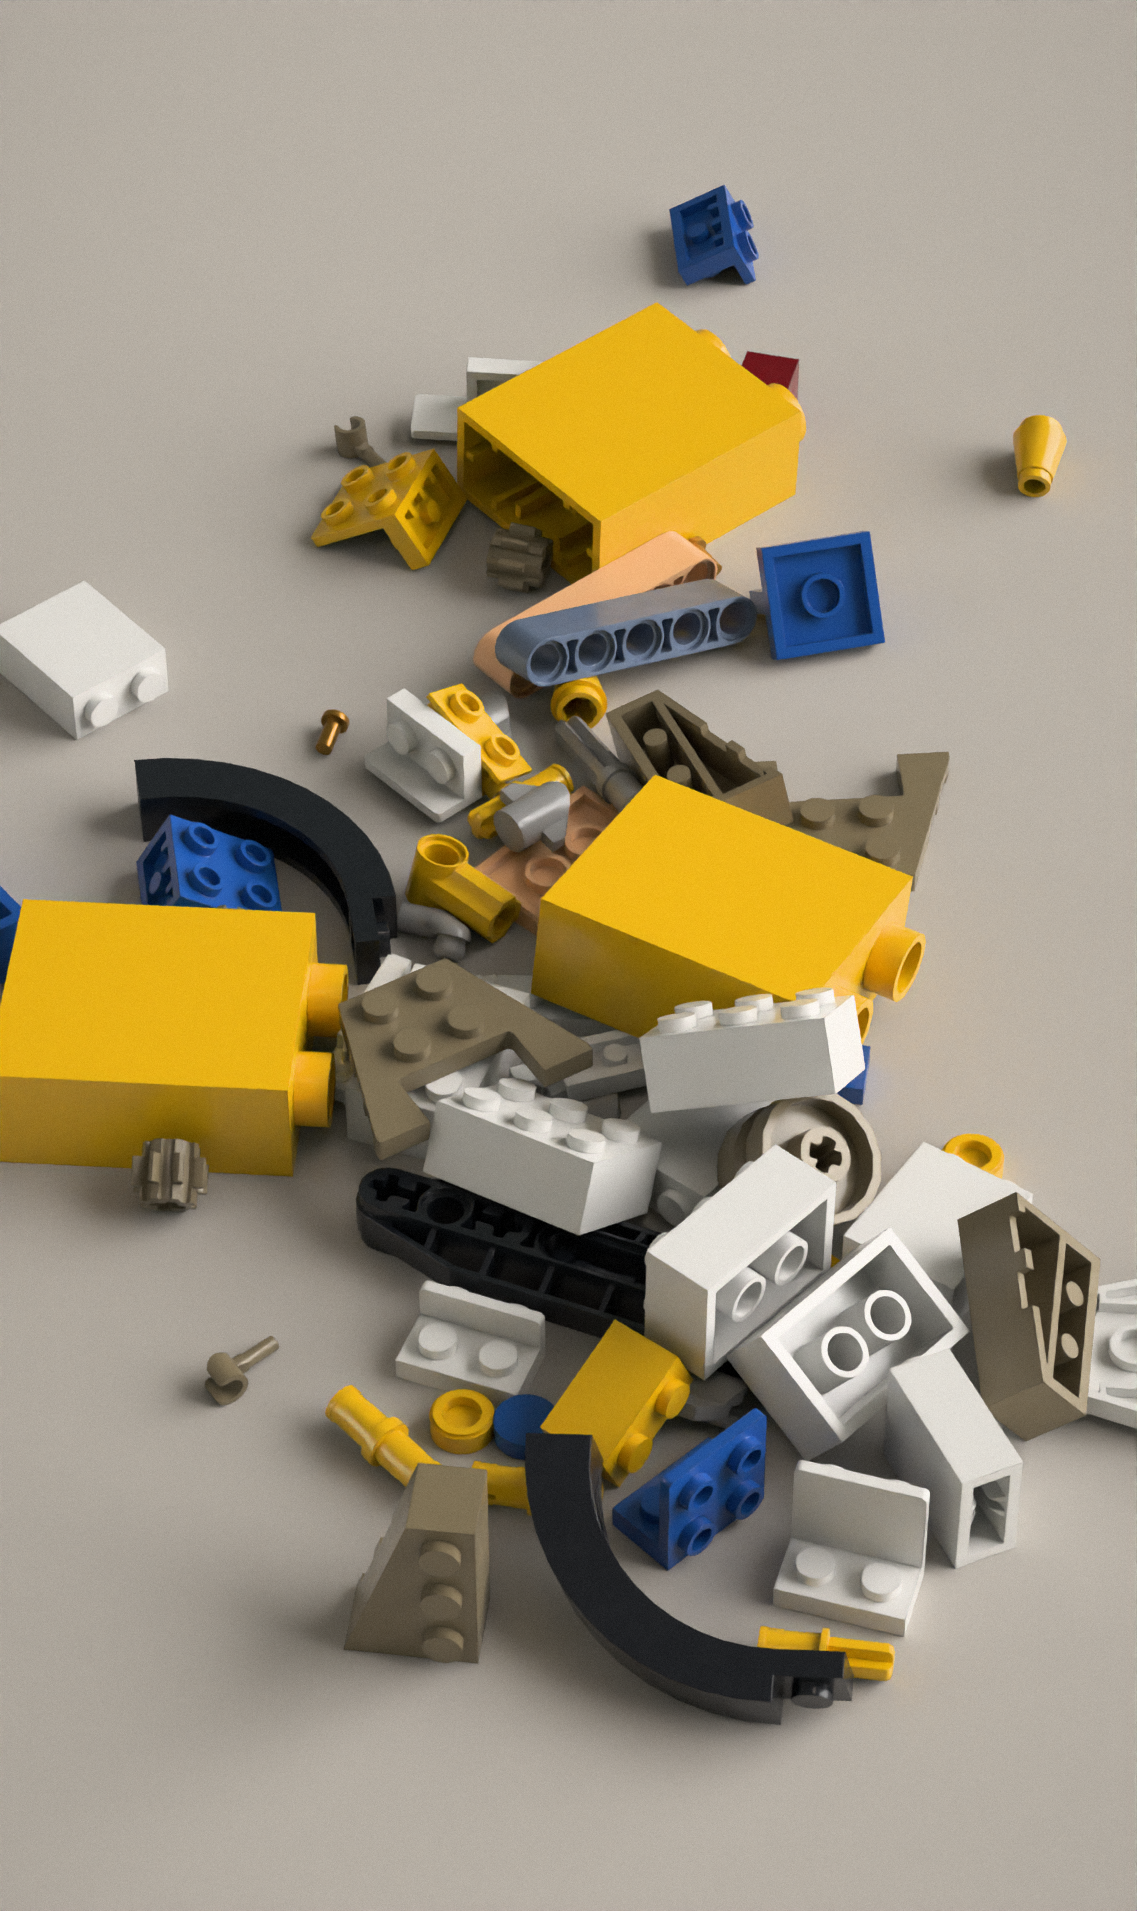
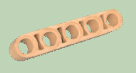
(652, 566)

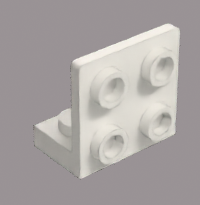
(854, 1548)

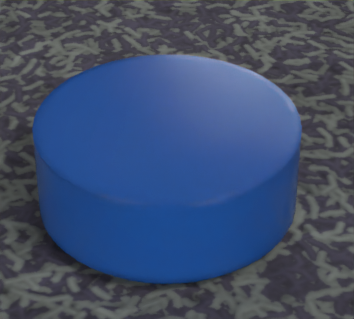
(516, 1418)

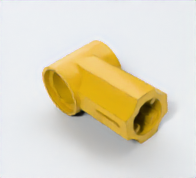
(447, 882)

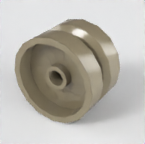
(822, 1133)

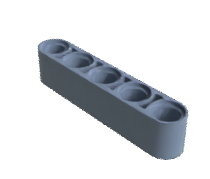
(625, 632)

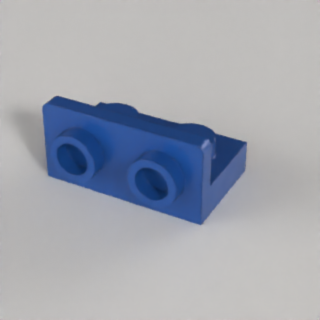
(712, 236)

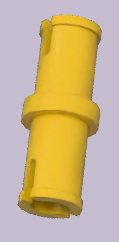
(382, 1438)

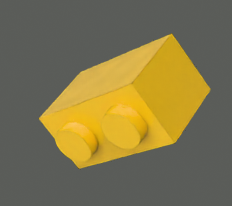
(622, 1399)

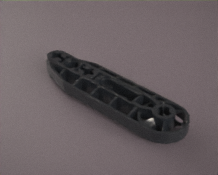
(508, 1254)

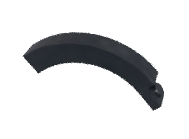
(293, 824)
(662, 1651)

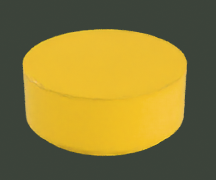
(978, 1151)
(461, 1421)

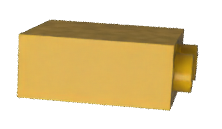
(630, 442)
(715, 908)
(167, 1030)

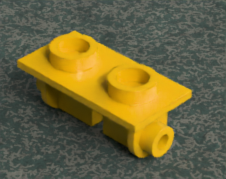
(499, 753)

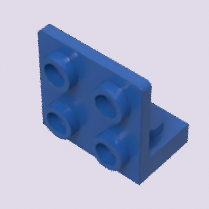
(206, 869)
(698, 1494)

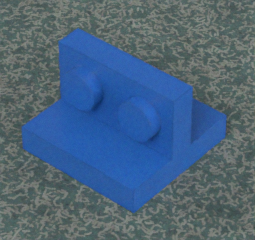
(819, 595)

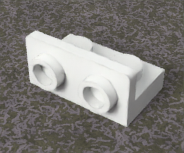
(427, 759)
(472, 1344)

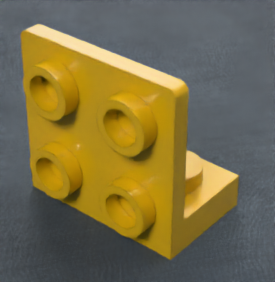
(406, 497)

